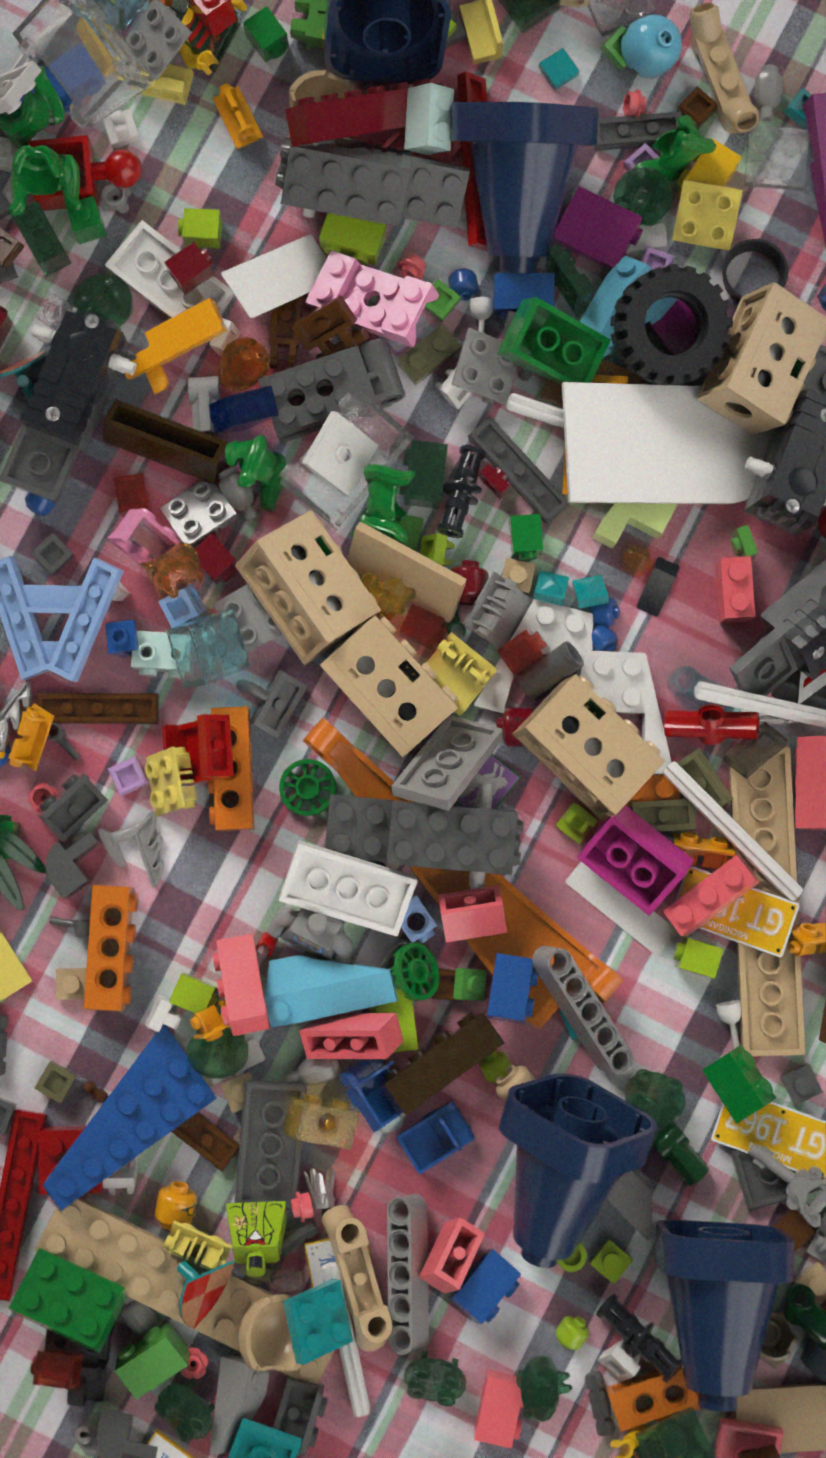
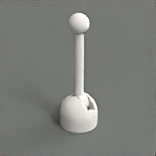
(481, 309)
(730, 1013)

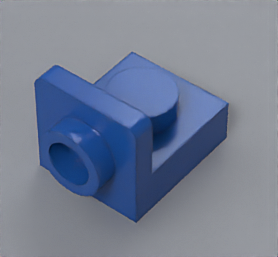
(121, 638)

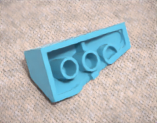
(602, 305)
(314, 989)

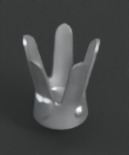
(321, 1195)

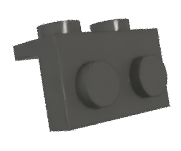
(72, 806)
(299, 1409)

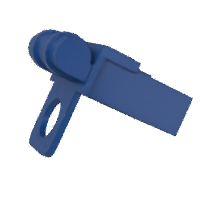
(364, 1091)
(435, 1137)

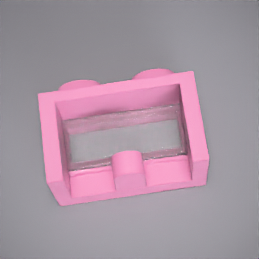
(142, 536)

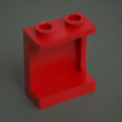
(208, 745)

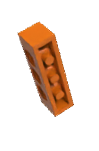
(242, 815)
(97, 994)
(625, 1394)

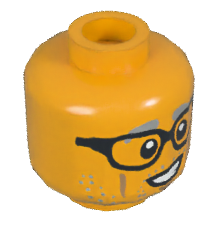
(175, 1203)

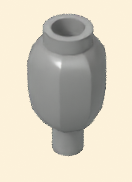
(768, 90)
(238, 497)
(316, 1071)
(138, 1316)

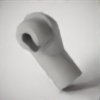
(86, 1439)

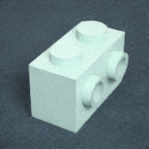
(428, 119)
(154, 655)

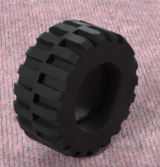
(710, 318)

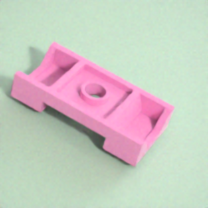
(399, 301)

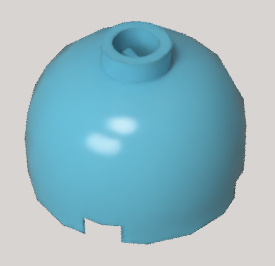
(651, 45)

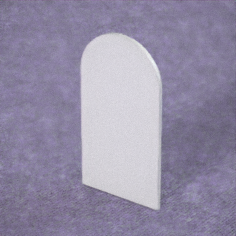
(654, 446)

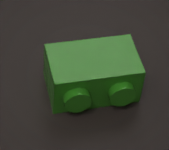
(151, 1360)

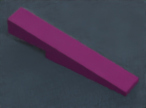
(816, 123)

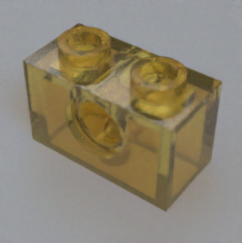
(335, 1132)

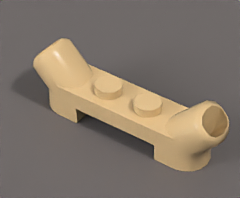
(711, 46)
(357, 1275)

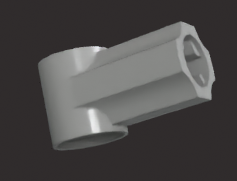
(202, 393)

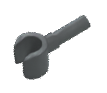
(63, 742)
(81, 927)

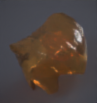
(243, 364)
(173, 568)

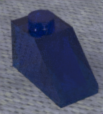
(243, 410)

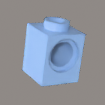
(183, 607)
(427, 931)

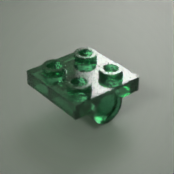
(675, 1438)

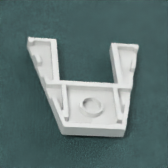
(556, 626)
(628, 685)

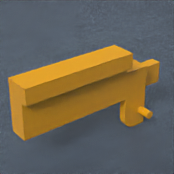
(176, 338)

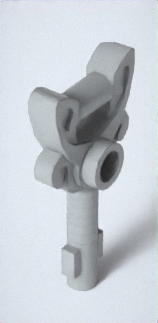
(798, 1183)

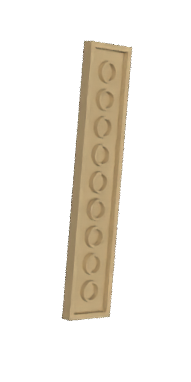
(767, 983)
(149, 1273)

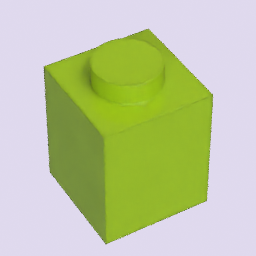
(201, 227)
(698, 957)
(194, 994)

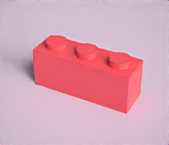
(810, 783)
(711, 896)
(240, 985)
(352, 1036)

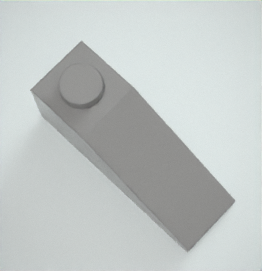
(238, 1397)

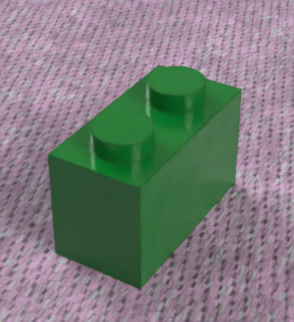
(739, 1083)

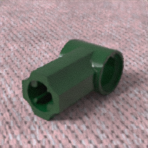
(675, 1148)
(810, 1316)

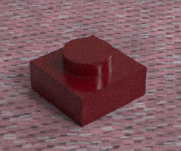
(495, 480)

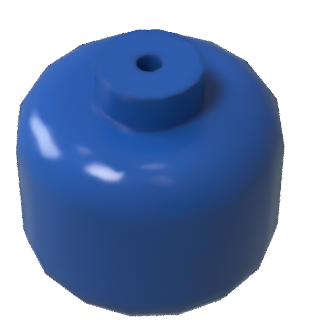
(464, 283)
(39, 505)
(605, 613)
(603, 638)

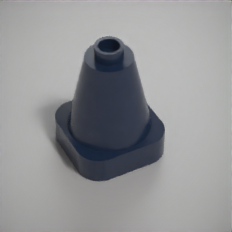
(386, 39)
(522, 170)
(568, 1158)
(722, 1300)

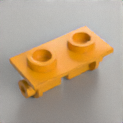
(237, 116)
(34, 732)
(715, 850)
(806, 939)
(209, 1023)

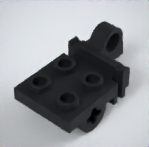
(92, 1372)

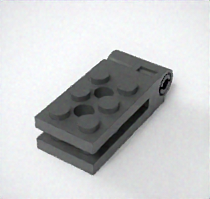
(355, 368)

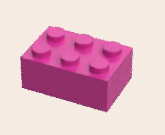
(635, 859)

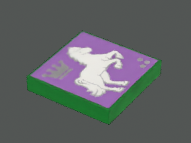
(494, 773)

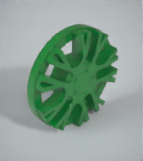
(307, 787)
(415, 971)

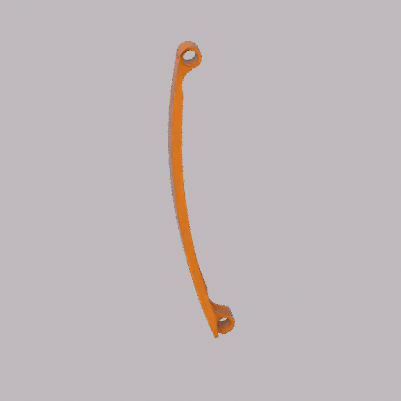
(525, 922)

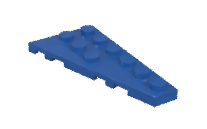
(143, 1108)

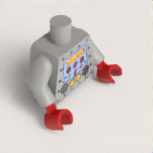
(309, 931)

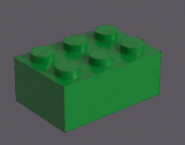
(68, 1300)

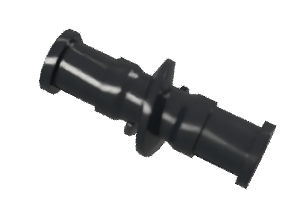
(461, 491)
(639, 1338)

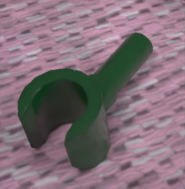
(454, 621)

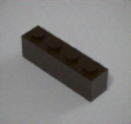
(164, 441)
(441, 1064)

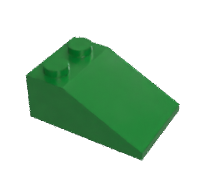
(552, 343)

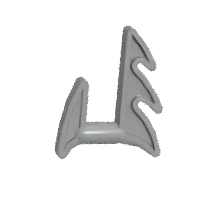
(13, 713)
(143, 834)

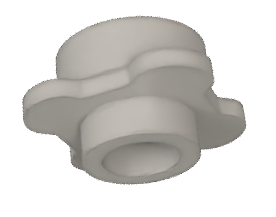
(119, 205)

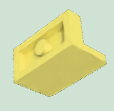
(482, 30)
(172, 85)

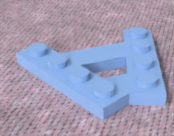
(86, 608)

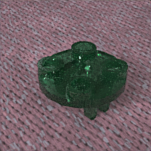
(655, 201)
(114, 294)
(230, 1056)
(668, 1098)
(435, 1380)
(541, 1387)
(185, 1411)

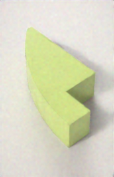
(643, 516)

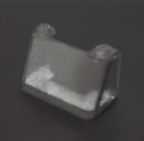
(84, 56)
(321, 497)

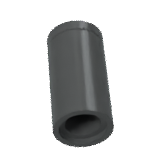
(550, 670)

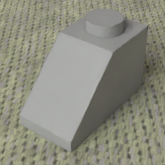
(634, 1201)

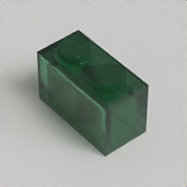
(42, 239)
(429, 463)

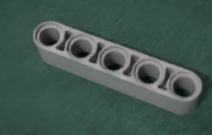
(571, 1004)
(400, 1286)

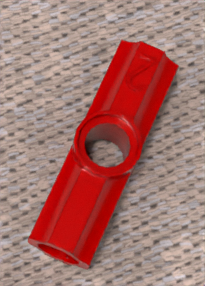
(711, 724)

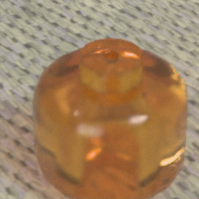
(637, 560)

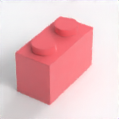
(735, 590)
(472, 913)
(452, 1255)
(499, 1410)

